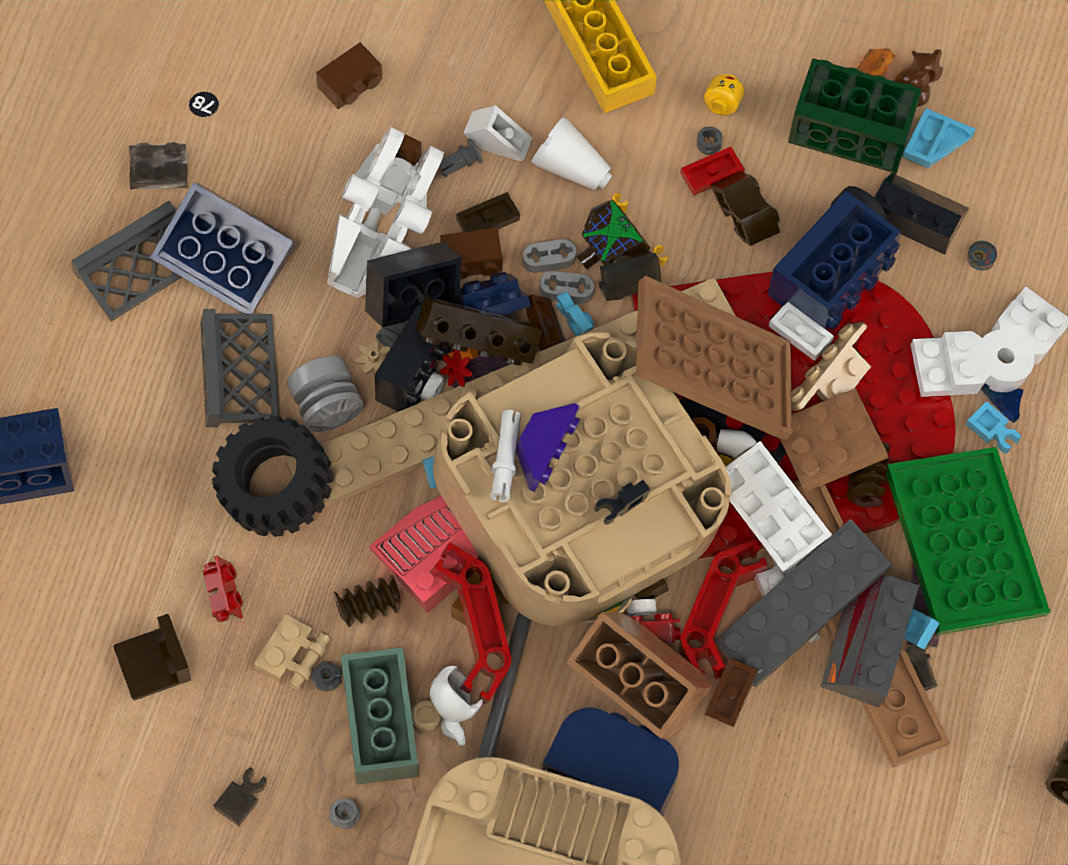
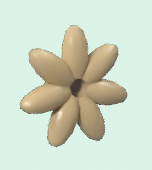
(371, 357)

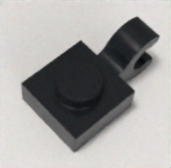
(628, 498)

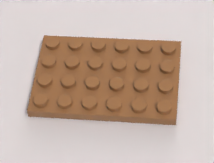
(713, 358)

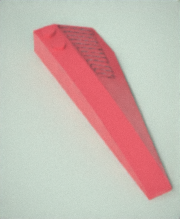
(415, 547)

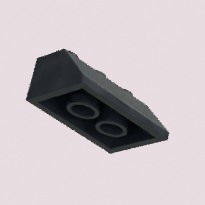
(920, 212)

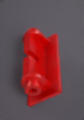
(221, 577)
(661, 626)

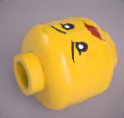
(724, 94)

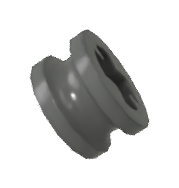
(705, 148)

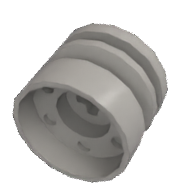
(325, 393)

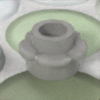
(341, 806)

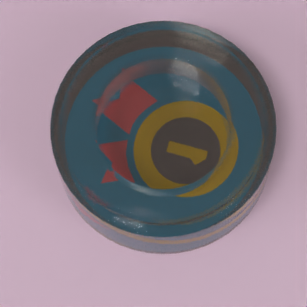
(982, 255)

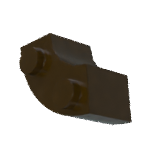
(750, 213)

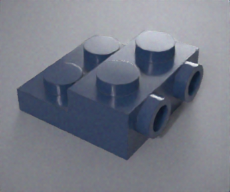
(497, 295)

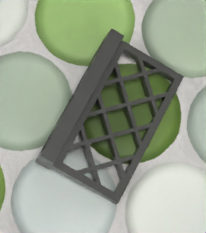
(120, 245)
(213, 370)

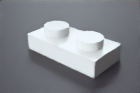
(801, 331)

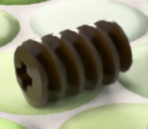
(867, 483)
(368, 600)

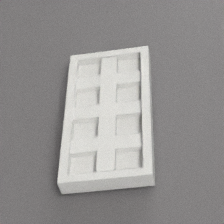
(774, 508)

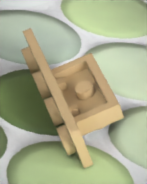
(836, 372)

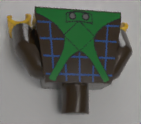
(613, 236)

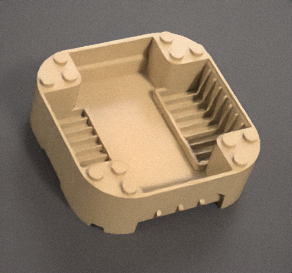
(550, 544)
(527, 816)

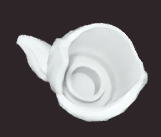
(452, 702)

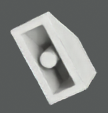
(497, 133)

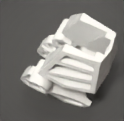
(379, 186)

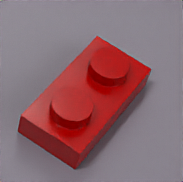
(711, 169)

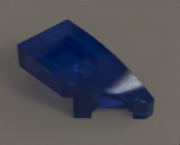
(1006, 402)

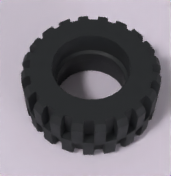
(250, 449)

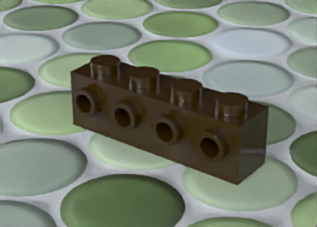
(478, 330)

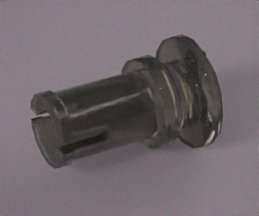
(921, 664)

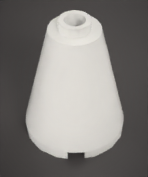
(572, 157)

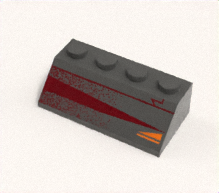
(870, 641)

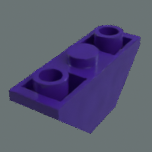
(544, 441)

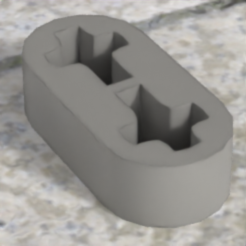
(549, 255)
(567, 283)

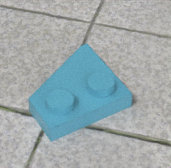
(936, 138)

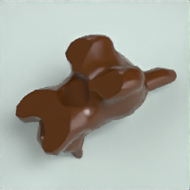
(922, 72)

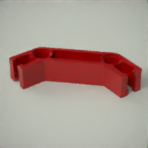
(713, 602)
(481, 618)

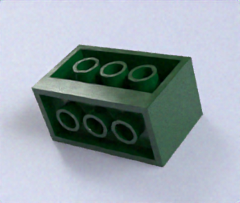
(854, 115)

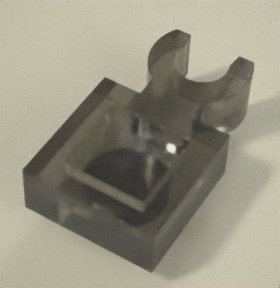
(239, 800)

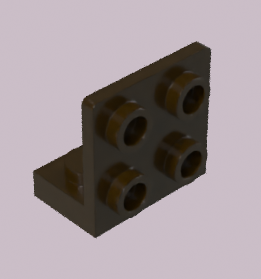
(153, 660)

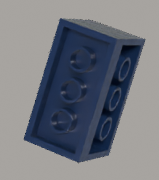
(835, 262)
(33, 456)

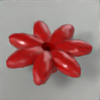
(456, 368)

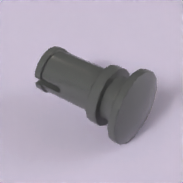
(461, 158)

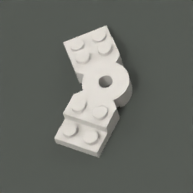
(964, 361)

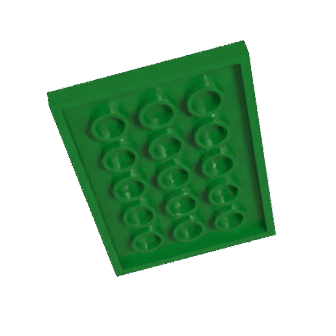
(966, 540)

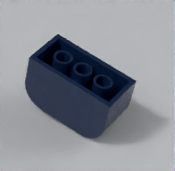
(614, 756)

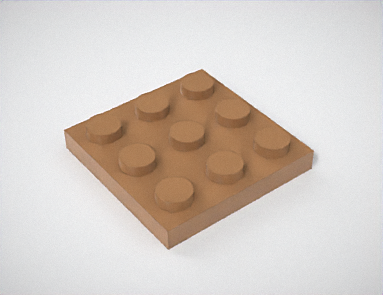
(832, 440)

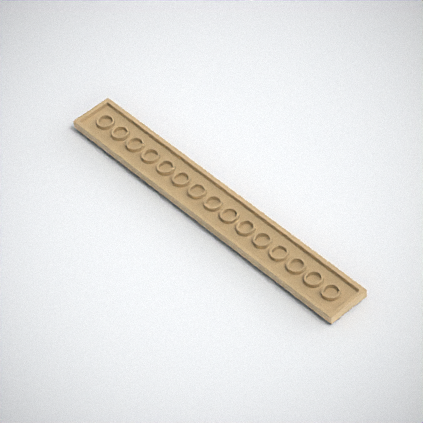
(405, 438)

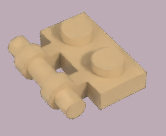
(283, 648)

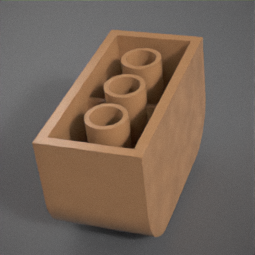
(640, 673)

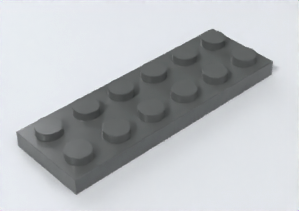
(804, 601)

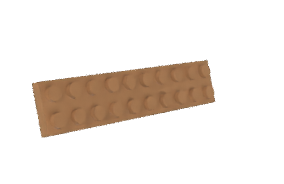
(906, 717)

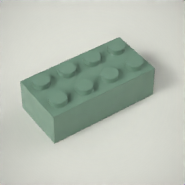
(379, 716)

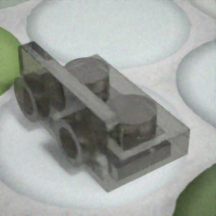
(158, 166)
(622, 277)

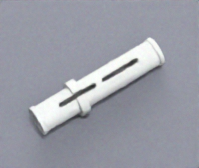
(504, 466)

